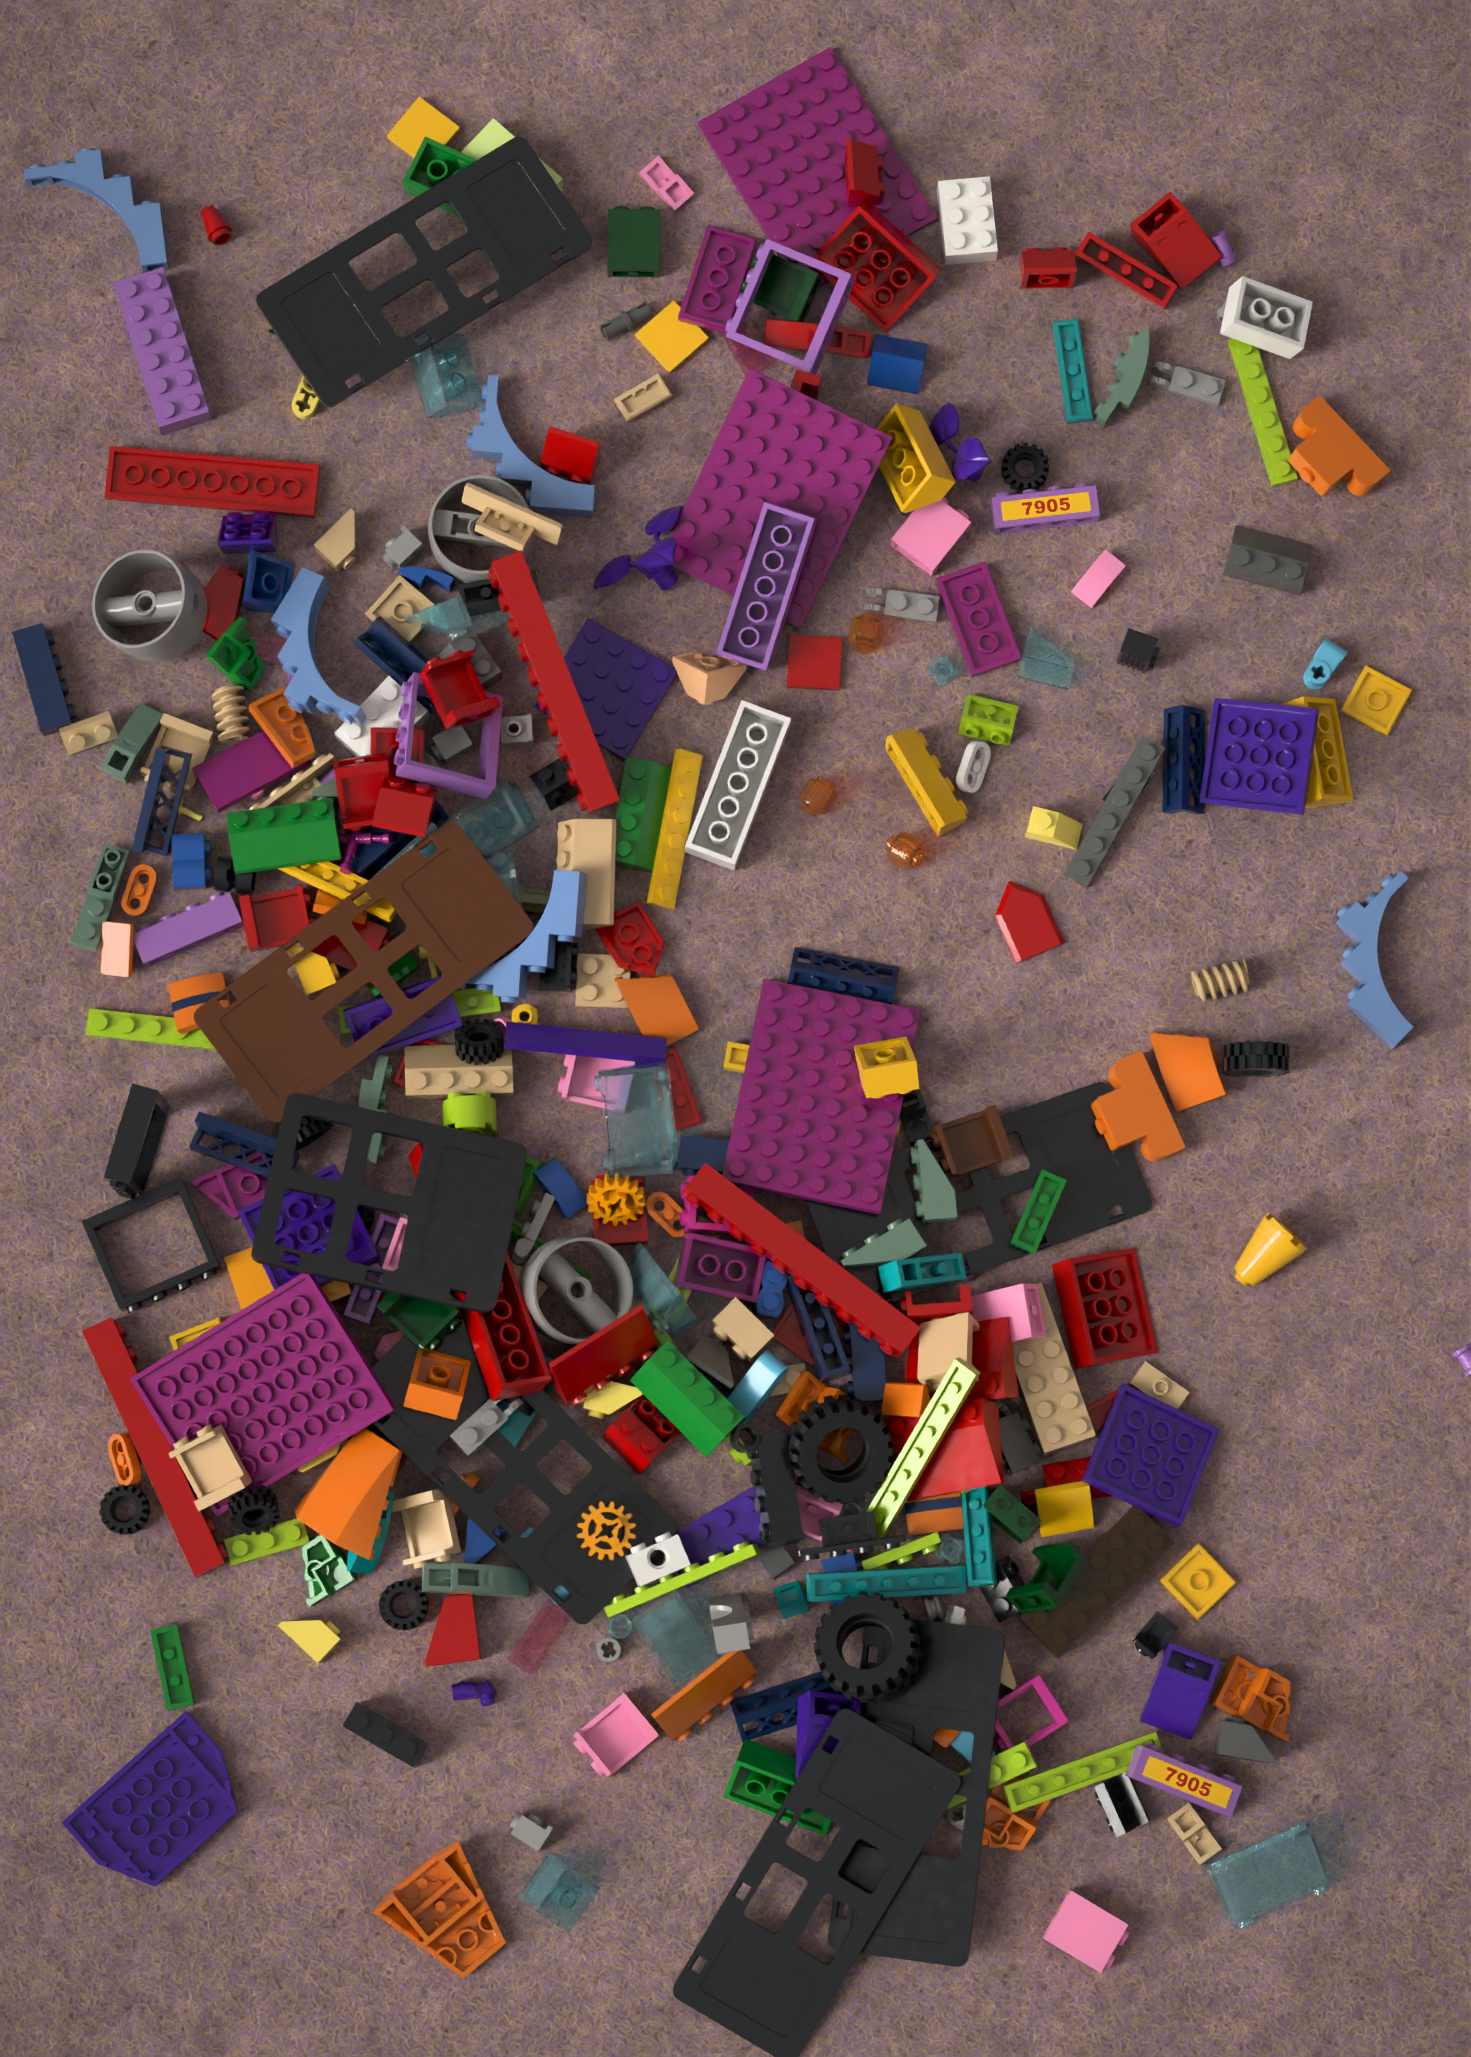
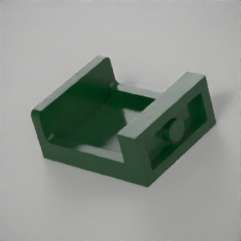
(633, 242)
(786, 288)
(421, 1320)
(1011, 1514)
(1052, 1580)

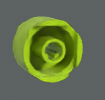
(471, 1112)

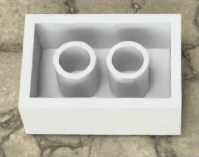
(967, 220)
(1266, 317)
(381, 711)

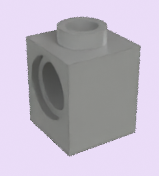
(451, 744)

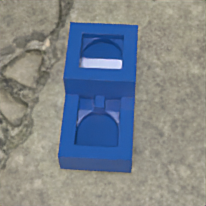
(419, 576)
(558, 1183)

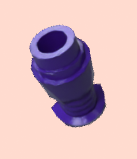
(470, 1690)

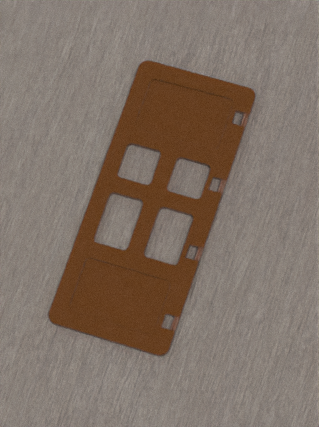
(449, 908)

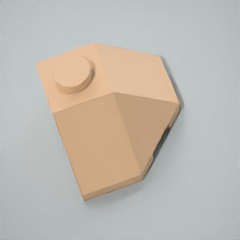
(707, 677)

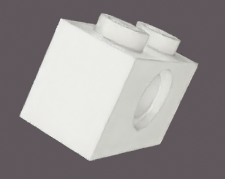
(674, 1558)

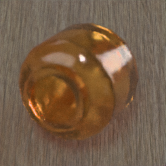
(865, 633)
(817, 796)
(905, 851)

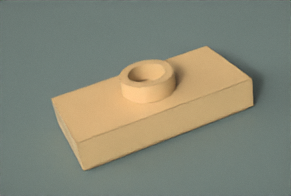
(643, 398)
(1159, 1386)

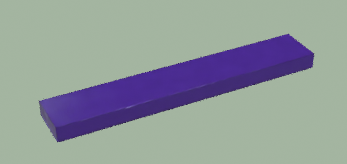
(585, 1042)

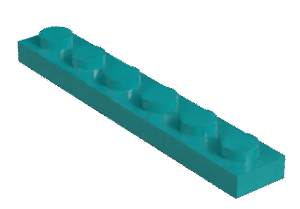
(889, 1582)

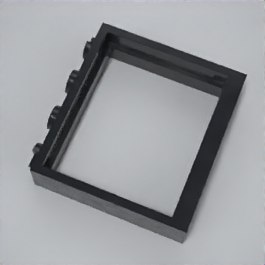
(136, 1141)
(132, 1206)

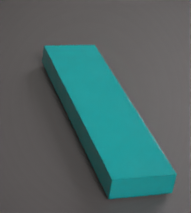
(1072, 371)
(978, 1539)

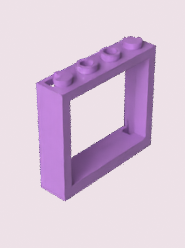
(829, 319)
(436, 776)

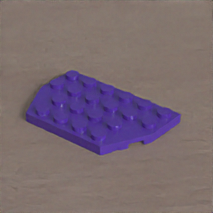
(158, 1805)

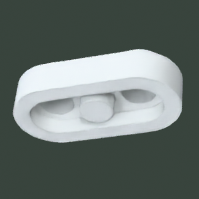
(973, 766)

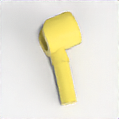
(187, 812)
(424, 955)

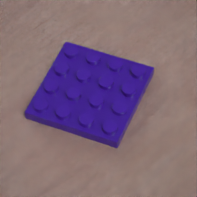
(616, 685)
(1259, 756)
(306, 1227)
(1150, 1455)

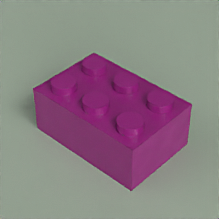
(719, 1268)

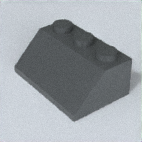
(1267, 560)

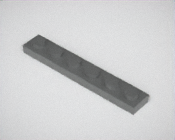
(1114, 811)

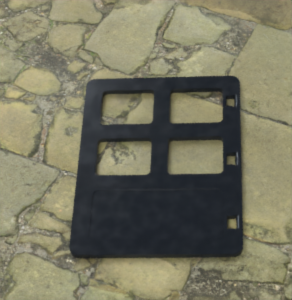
(454, 1218)

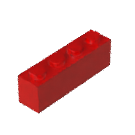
(1126, 270)

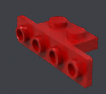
(1059, 1474)

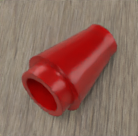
(216, 227)

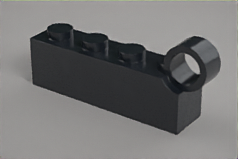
(774, 1485)

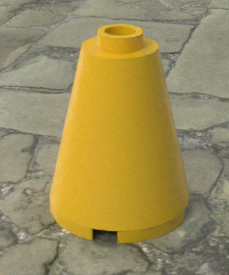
(1267, 1251)

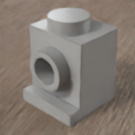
(402, 549)
(523, 737)
(530, 1830)

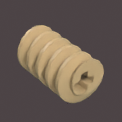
(229, 714)
(1220, 981)

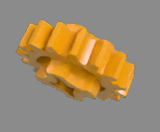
(616, 1199)
(613, 1541)

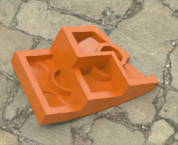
(657, 1007)
(1188, 1068)
(805, 1391)
(1260, 1701)
(1007, 1828)

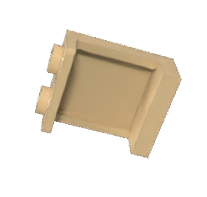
(184, 737)
(941, 1343)
(211, 1465)
(428, 1527)

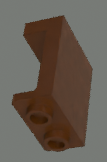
(971, 1142)

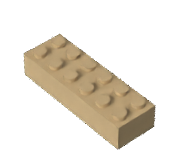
(1051, 1388)

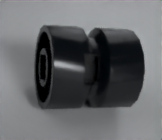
(243, 883)

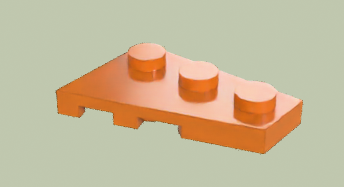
(284, 727)

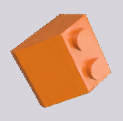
(437, 1384)

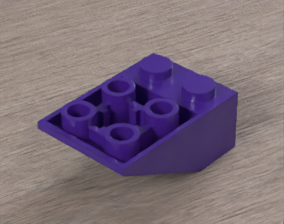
(248, 532)
(1179, 1690)
(813, 1717)

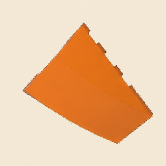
(352, 1493)
(444, 1912)

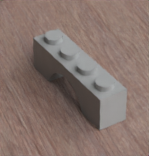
(731, 1623)

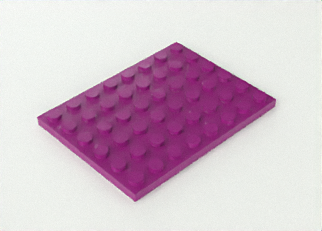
(789, 156)
(785, 453)
(801, 1100)
(275, 1379)

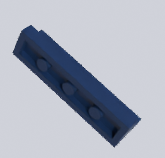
(394, 648)
(1179, 759)
(152, 797)
(843, 979)
(237, 1135)
(781, 1698)

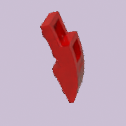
(798, 337)

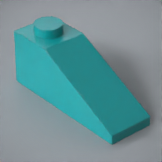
(921, 1272)

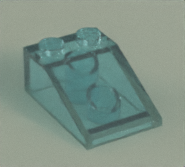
(498, 820)
(676, 1639)

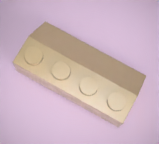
(591, 849)
(437, 1070)

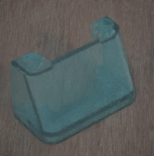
(639, 1119)
(1268, 1874)

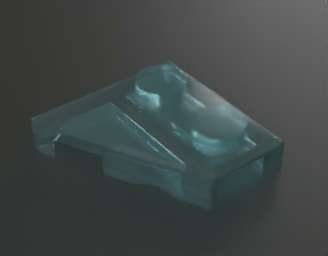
(1044, 663)

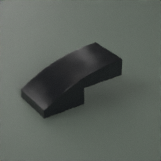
(915, 1117)

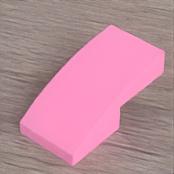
(665, 183)
(1098, 578)

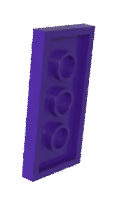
(371, 1013)
(721, 1530)

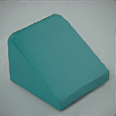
(791, 1599)

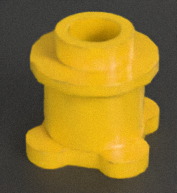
(525, 1009)

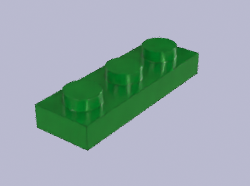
(1038, 1211)
(172, 1667)

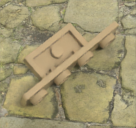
(509, 521)
(301, 786)

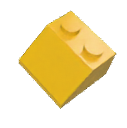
(314, 972)
(887, 1067)

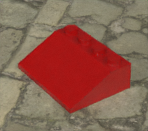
(886, 264)
(1104, 1308)
(990, 1356)
(603, 1357)
(966, 1456)

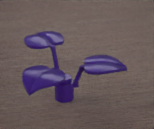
(971, 455)
(656, 558)

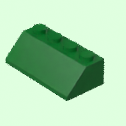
(433, 165)
(640, 813)
(284, 836)
(687, 1399)
(763, 1781)

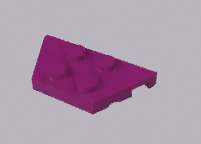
(233, 1187)

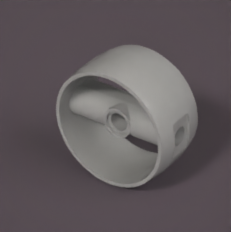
(461, 526)
(184, 607)
(561, 1276)

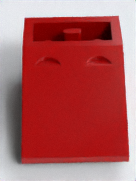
(1175, 241)
(640, 1434)

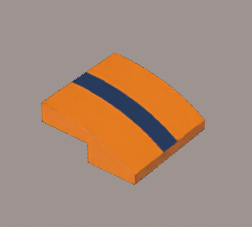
(192, 993)
(934, 1514)

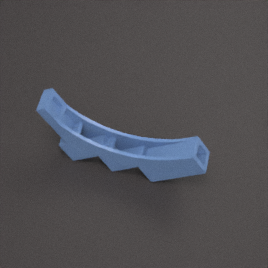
(117, 192)
(547, 492)
(297, 623)
(560, 919)
(1371, 1001)

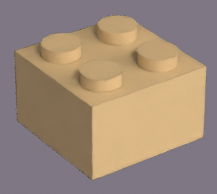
(742, 1330)

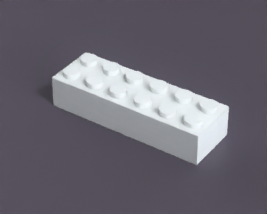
(738, 785)

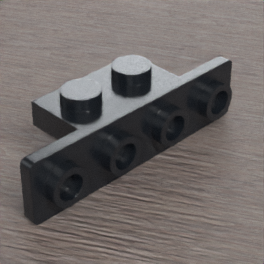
(847, 1533)

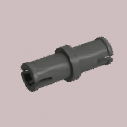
(625, 320)

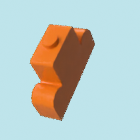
(1333, 452)
(1136, 1111)

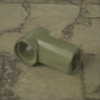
(532, 899)

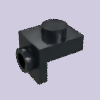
(1154, 1635)

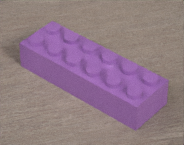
(162, 351)
(766, 585)

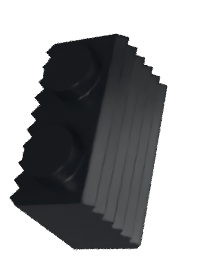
(1138, 651)

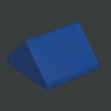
(897, 364)
(266, 582)

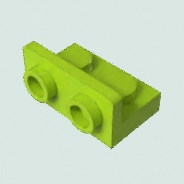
(988, 720)

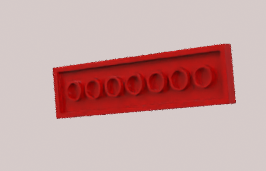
(212, 481)

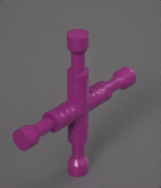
(357, 837)

